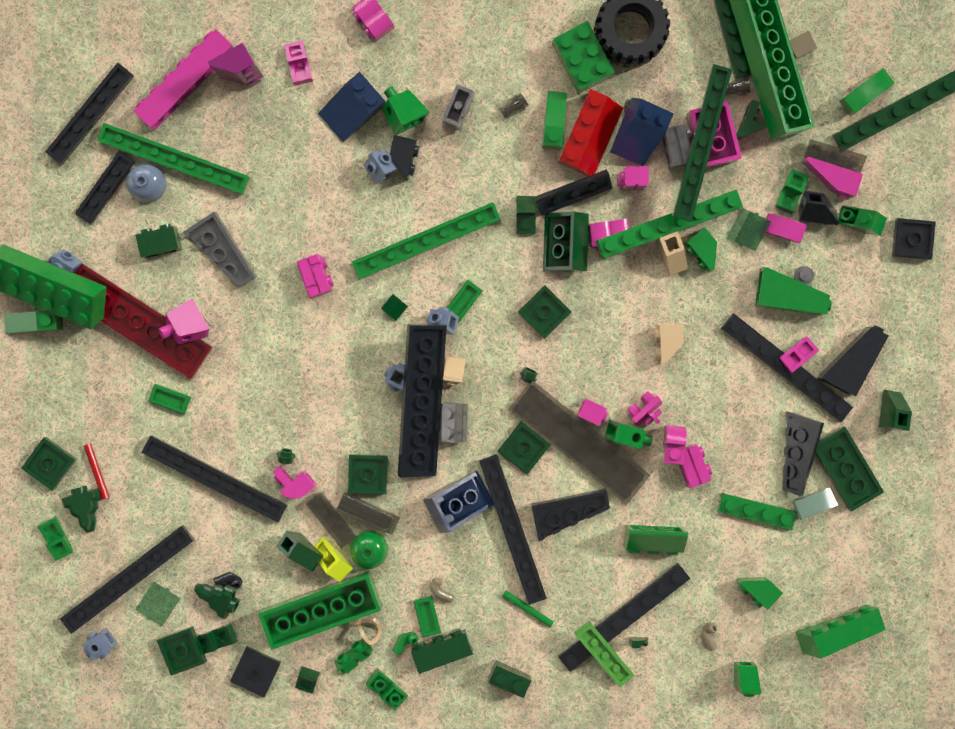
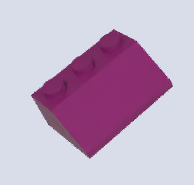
(237, 66)

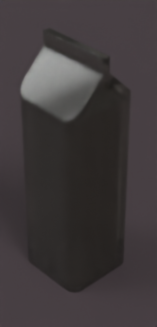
(368, 513)

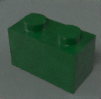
(158, 241)
(509, 679)

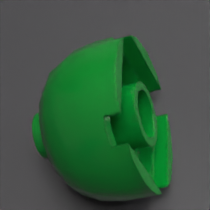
(369, 549)

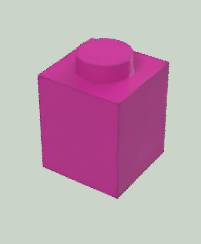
(592, 412)

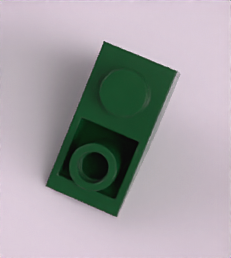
(895, 411)
(300, 550)

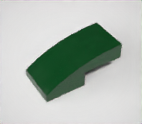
(217, 638)

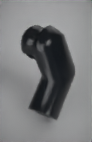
(229, 578)

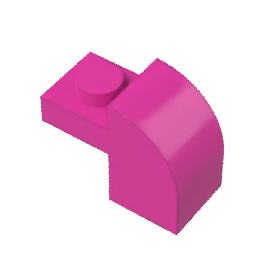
(674, 441)
(294, 488)

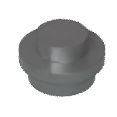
(804, 274)

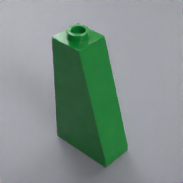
(786, 293)

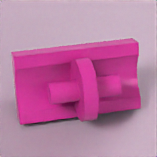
(652, 404)

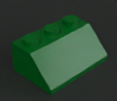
(655, 539)

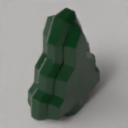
(83, 505)
(219, 598)

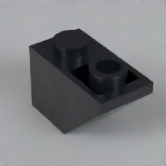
(403, 153)
(817, 209)

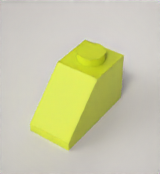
(333, 561)

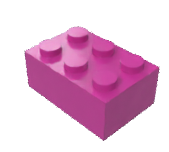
(725, 143)

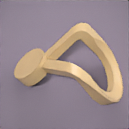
(357, 623)

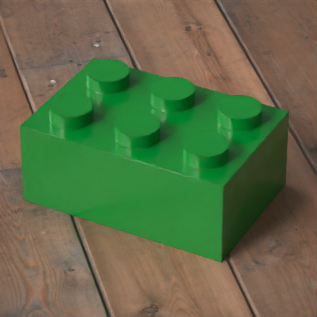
(582, 57)

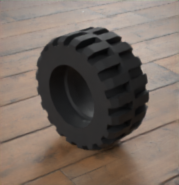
(632, 53)

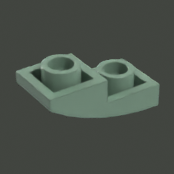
(815, 503)

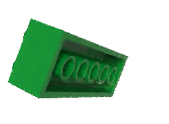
(51, 288)
(320, 610)

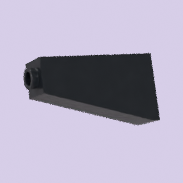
(854, 363)

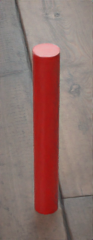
(96, 471)

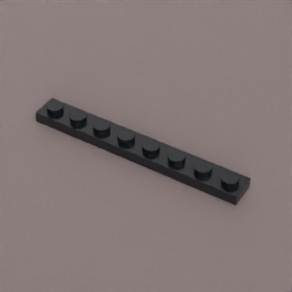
(799, 378)
(214, 478)
(512, 529)
(127, 579)
(628, 613)

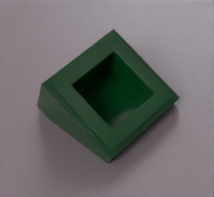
(394, 307)
(307, 679)

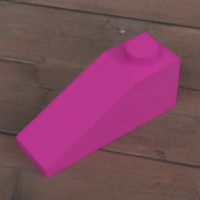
(836, 178)

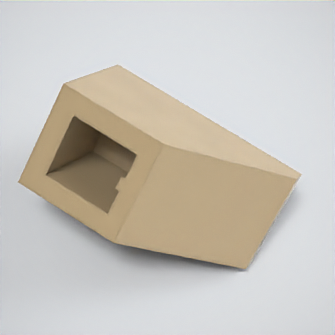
(673, 253)
(669, 340)
(454, 370)

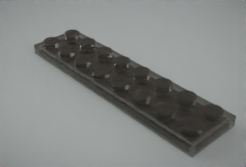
(579, 442)

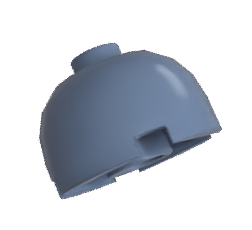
(146, 183)

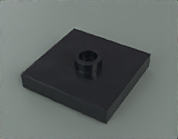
(913, 239)
(255, 671)

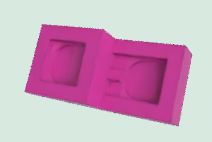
(298, 63)
(785, 228)
(799, 354)

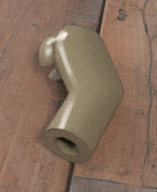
(438, 592)
(707, 634)

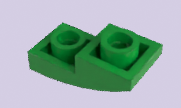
(386, 689)

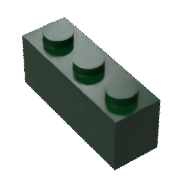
(441, 650)

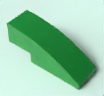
(866, 92)

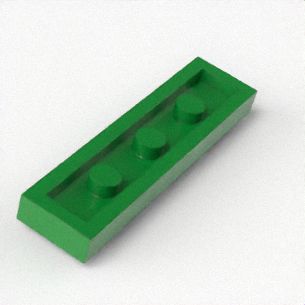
(757, 511)

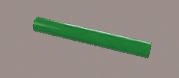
(527, 608)

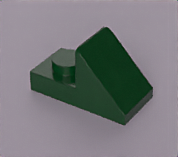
(747, 124)
(525, 215)

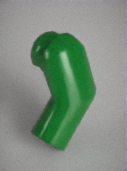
(404, 639)

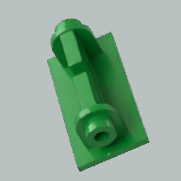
(346, 661)

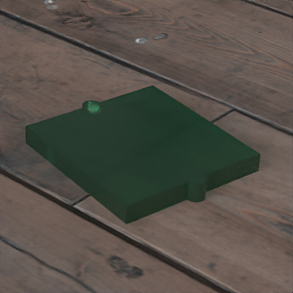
(749, 229)
(158, 603)

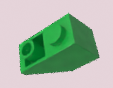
(862, 220)
(704, 248)
(762, 590)
(747, 678)

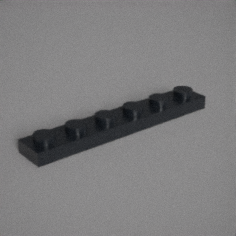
(89, 113)

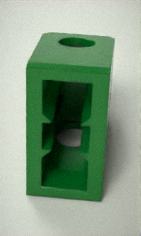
(403, 110)
(627, 434)

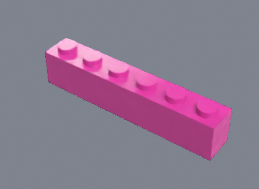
(182, 81)

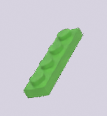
(604, 653)

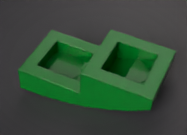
(791, 191)
(56, 538)

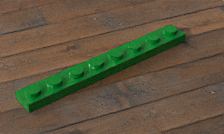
(173, 158)
(667, 225)
(426, 240)

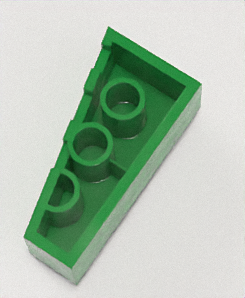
(840, 632)

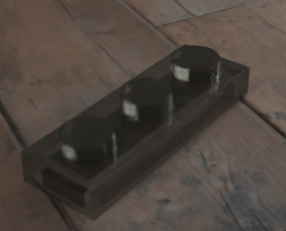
(835, 155)
(331, 520)

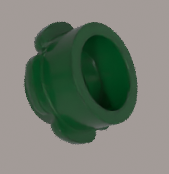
(528, 375)
(285, 456)

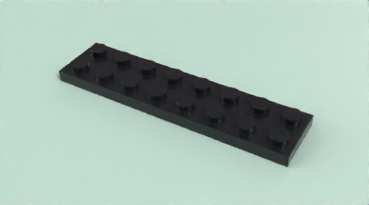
(421, 400)

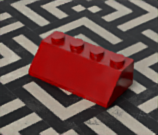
(591, 133)

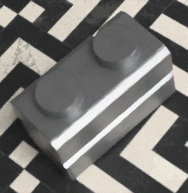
(458, 107)
(677, 145)
(454, 422)

